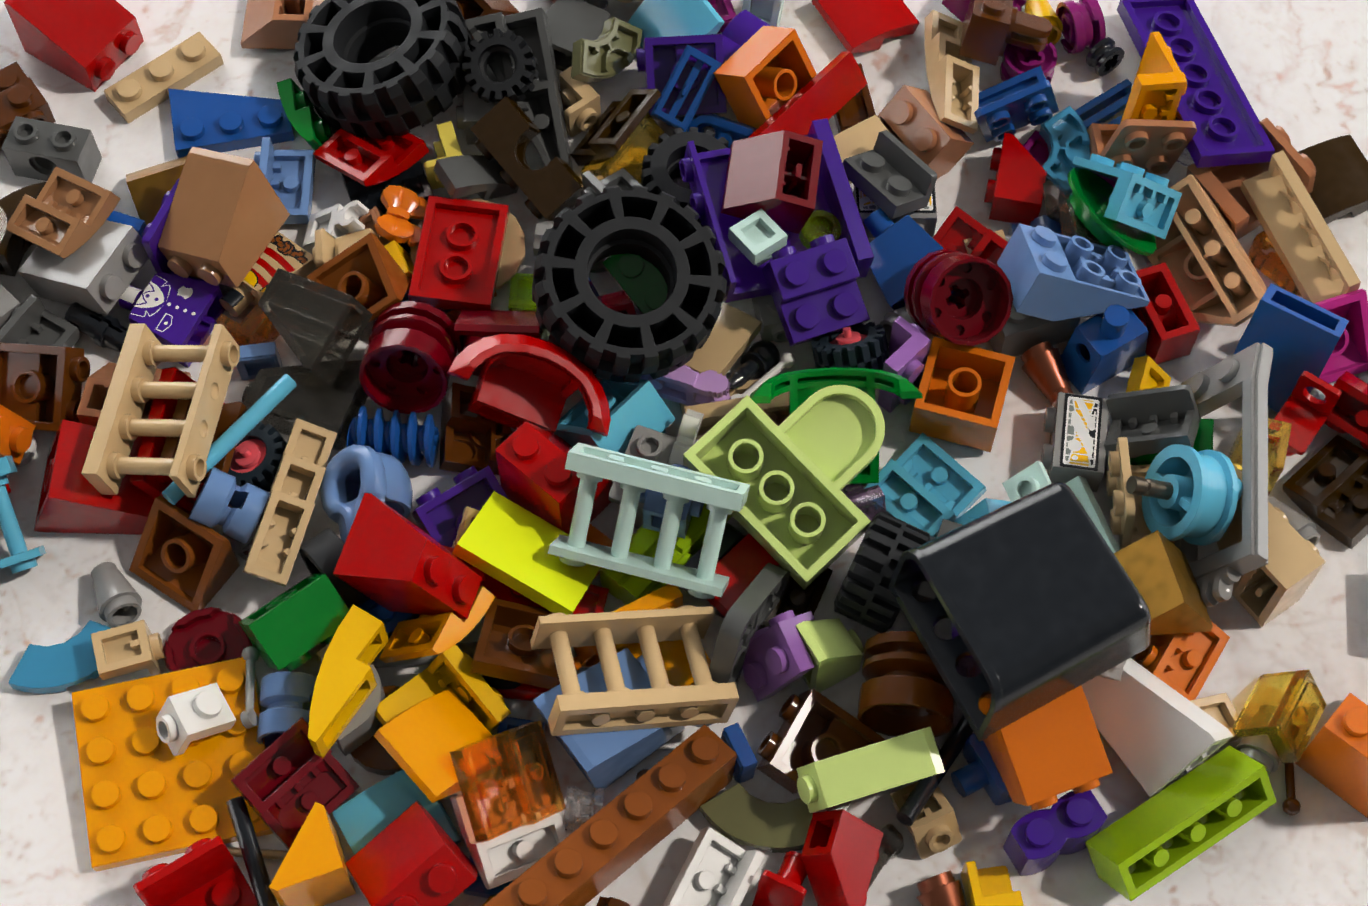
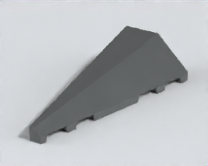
(544, 102)

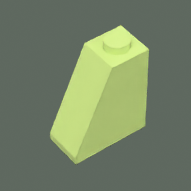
(869, 770)

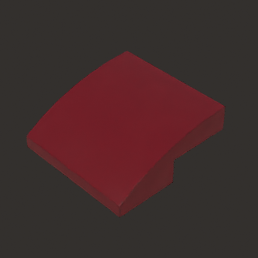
(289, 780)

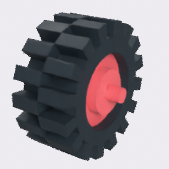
(852, 348)
(258, 457)

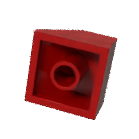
(412, 863)

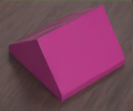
(1352, 348)

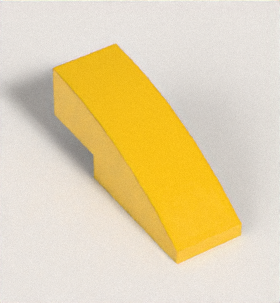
(344, 677)

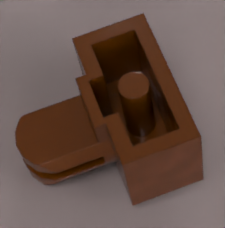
(994, 24)

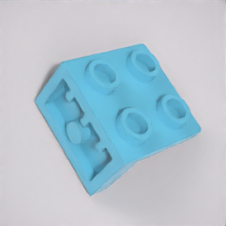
(1136, 200)

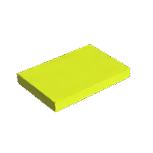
(514, 550)

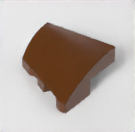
(466, 436)

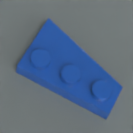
(225, 121)

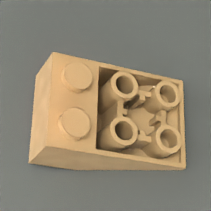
(1289, 571)

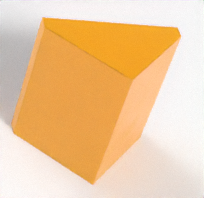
(314, 866)

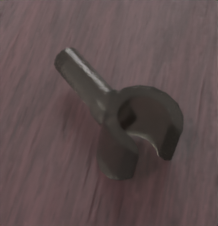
(891, 846)

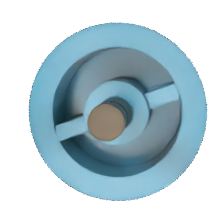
(1188, 494)

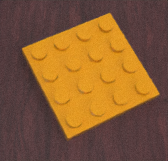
(140, 795)

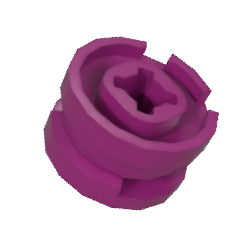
(1081, 23)
(1019, 60)

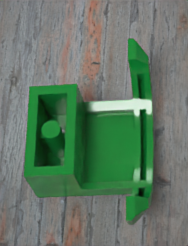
(806, 382)

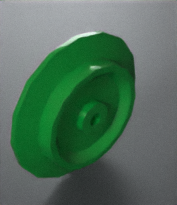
(1090, 202)

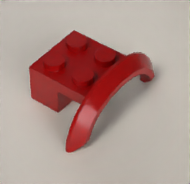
(529, 382)

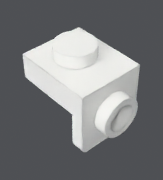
(193, 717)

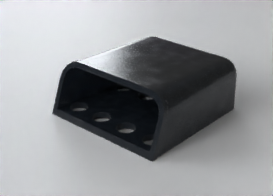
(1031, 604)

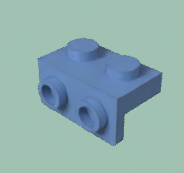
(291, 178)

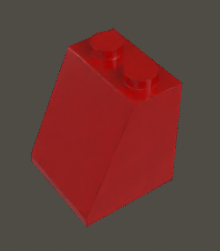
(77, 36)
(536, 478)
(73, 504)
(403, 565)

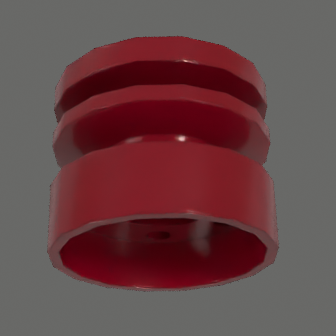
(976, 305)
(409, 357)

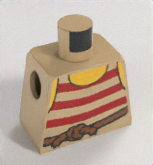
(280, 254)

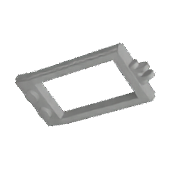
(1234, 377)

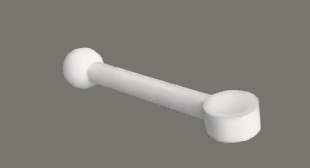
(787, 360)

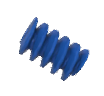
(396, 437)

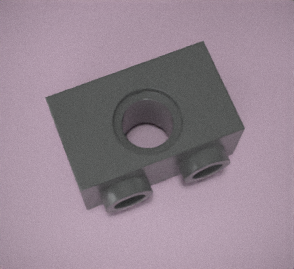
(40, 146)

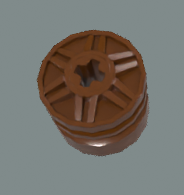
(902, 687)

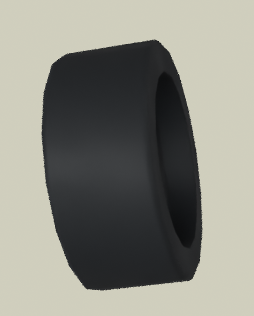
(321, 557)

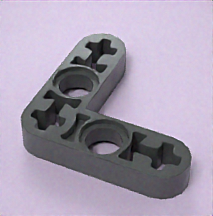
(744, 620)

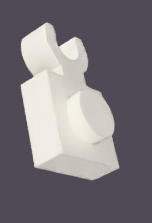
(336, 221)
(686, 436)

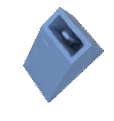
(1067, 275)

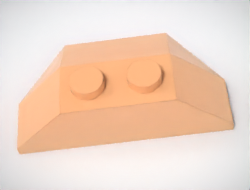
(1208, 260)

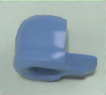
(361, 471)

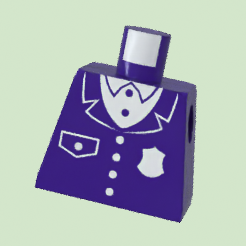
(175, 309)

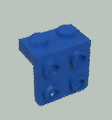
(1015, 104)

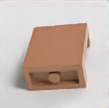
(1225, 182)

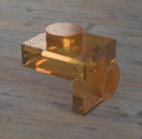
(252, 330)

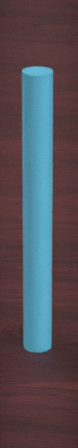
(239, 429)

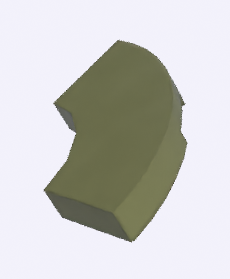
(608, 54)
(758, 822)

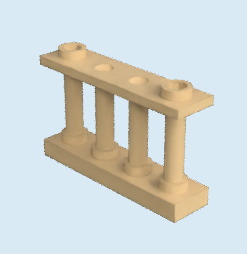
(133, 387)
(637, 708)

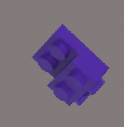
(659, 60)
(815, 289)
(442, 512)

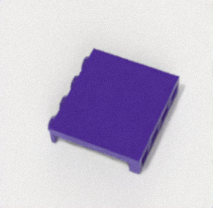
(707, 179)

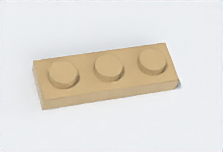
(171, 70)

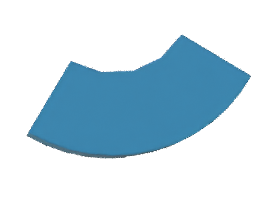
(1065, 139)
(59, 665)

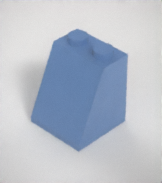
(609, 755)

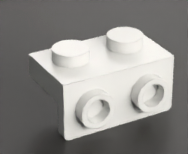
(715, 873)

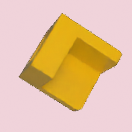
(988, 886)

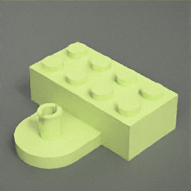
(797, 473)

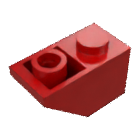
(1018, 185)
(840, 857)

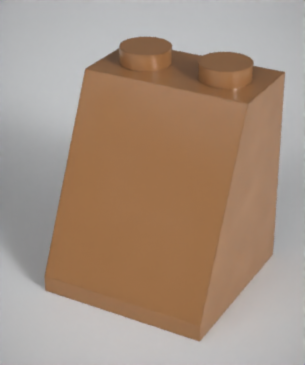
(220, 218)

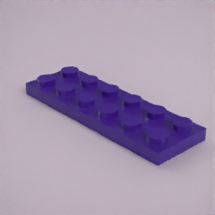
(1214, 99)

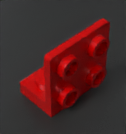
(199, 878)

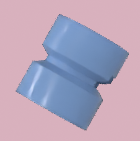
(213, 500)
(286, 700)

